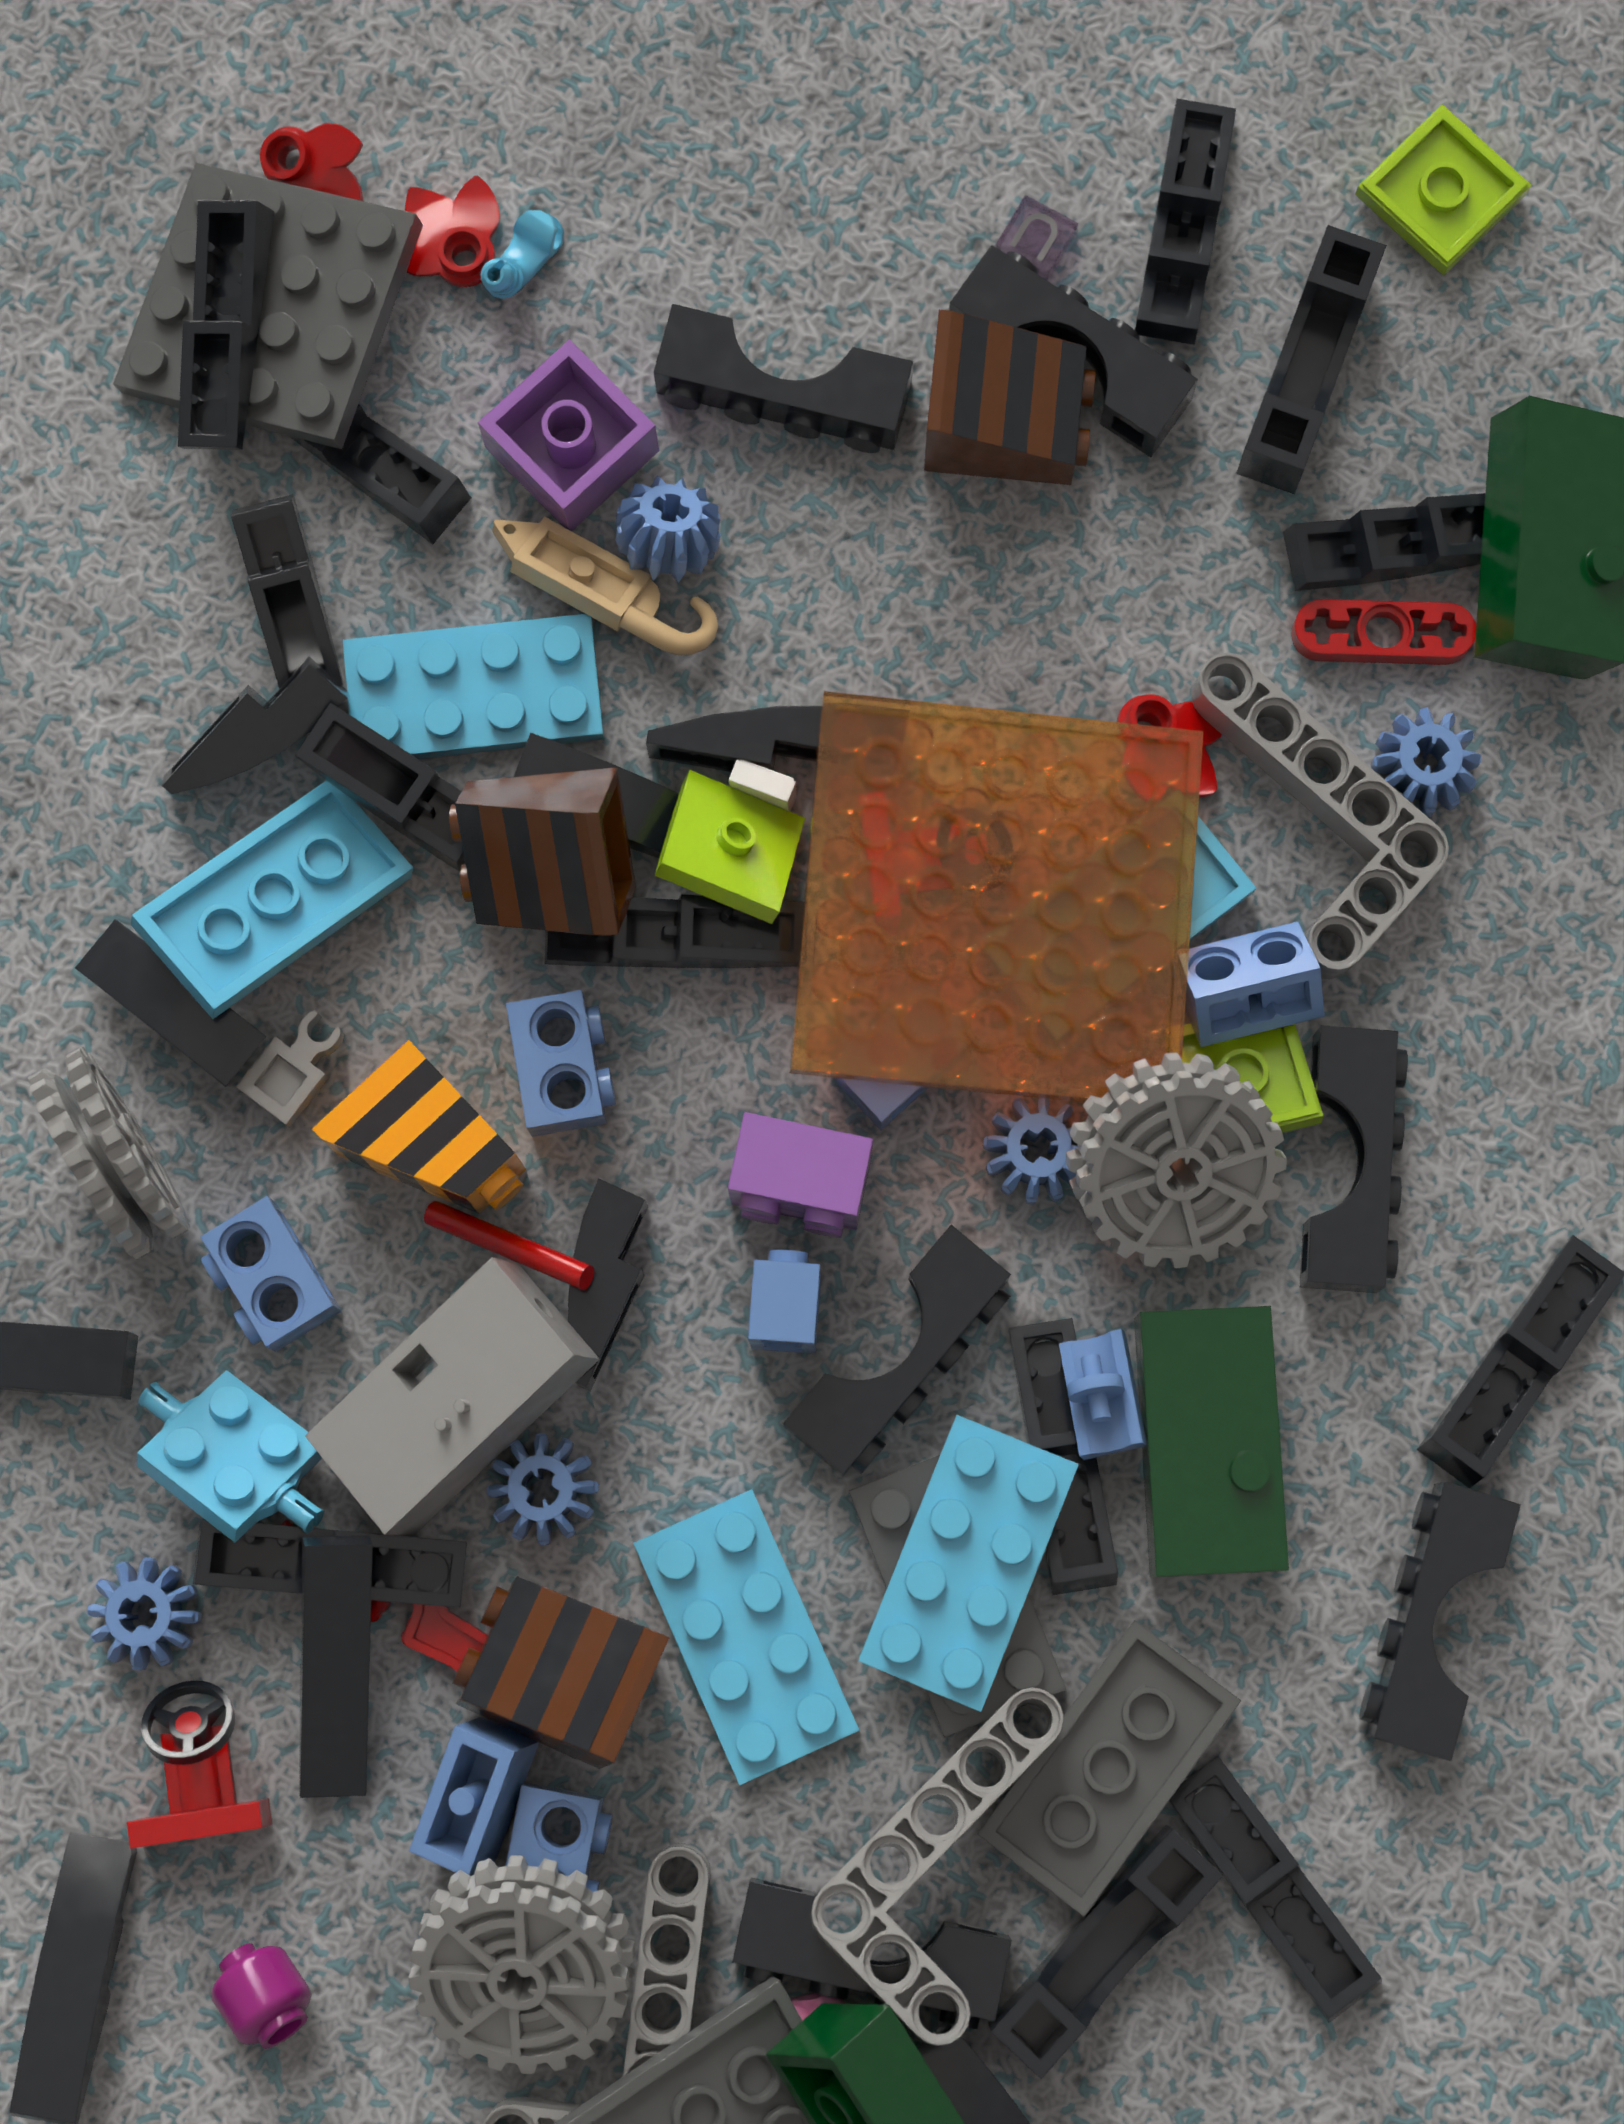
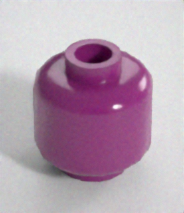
(261, 1995)

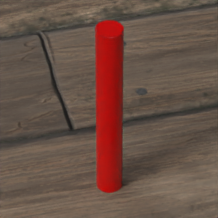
(509, 1245)

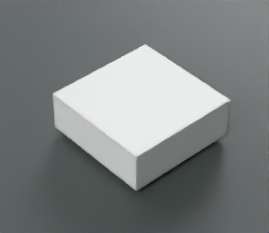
(764, 784)

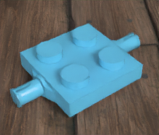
(230, 1456)

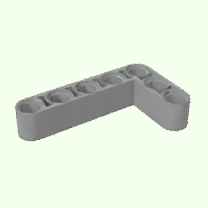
(1328, 802)
(922, 1851)
(652, 1977)

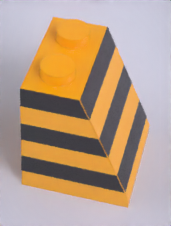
(423, 1134)

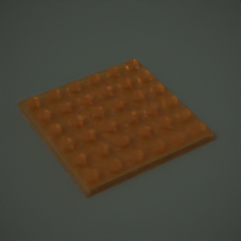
(994, 898)

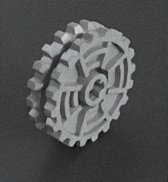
(1165, 1115)
(108, 1153)
(522, 1964)

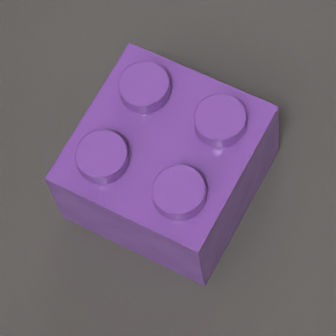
(569, 435)
(799, 1174)

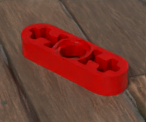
(1401, 612)

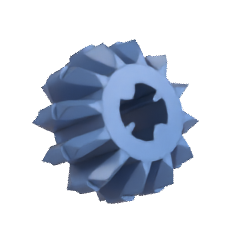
(668, 528)
(1453, 764)
(1032, 1128)
(522, 1497)
(144, 1638)

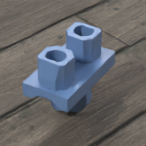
(1102, 1395)

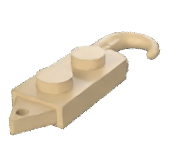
(597, 583)

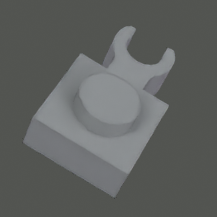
(286, 1076)

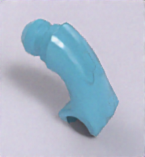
(533, 243)

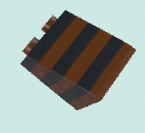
(1006, 402)
(546, 851)
(559, 1671)

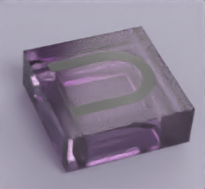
(1038, 235)

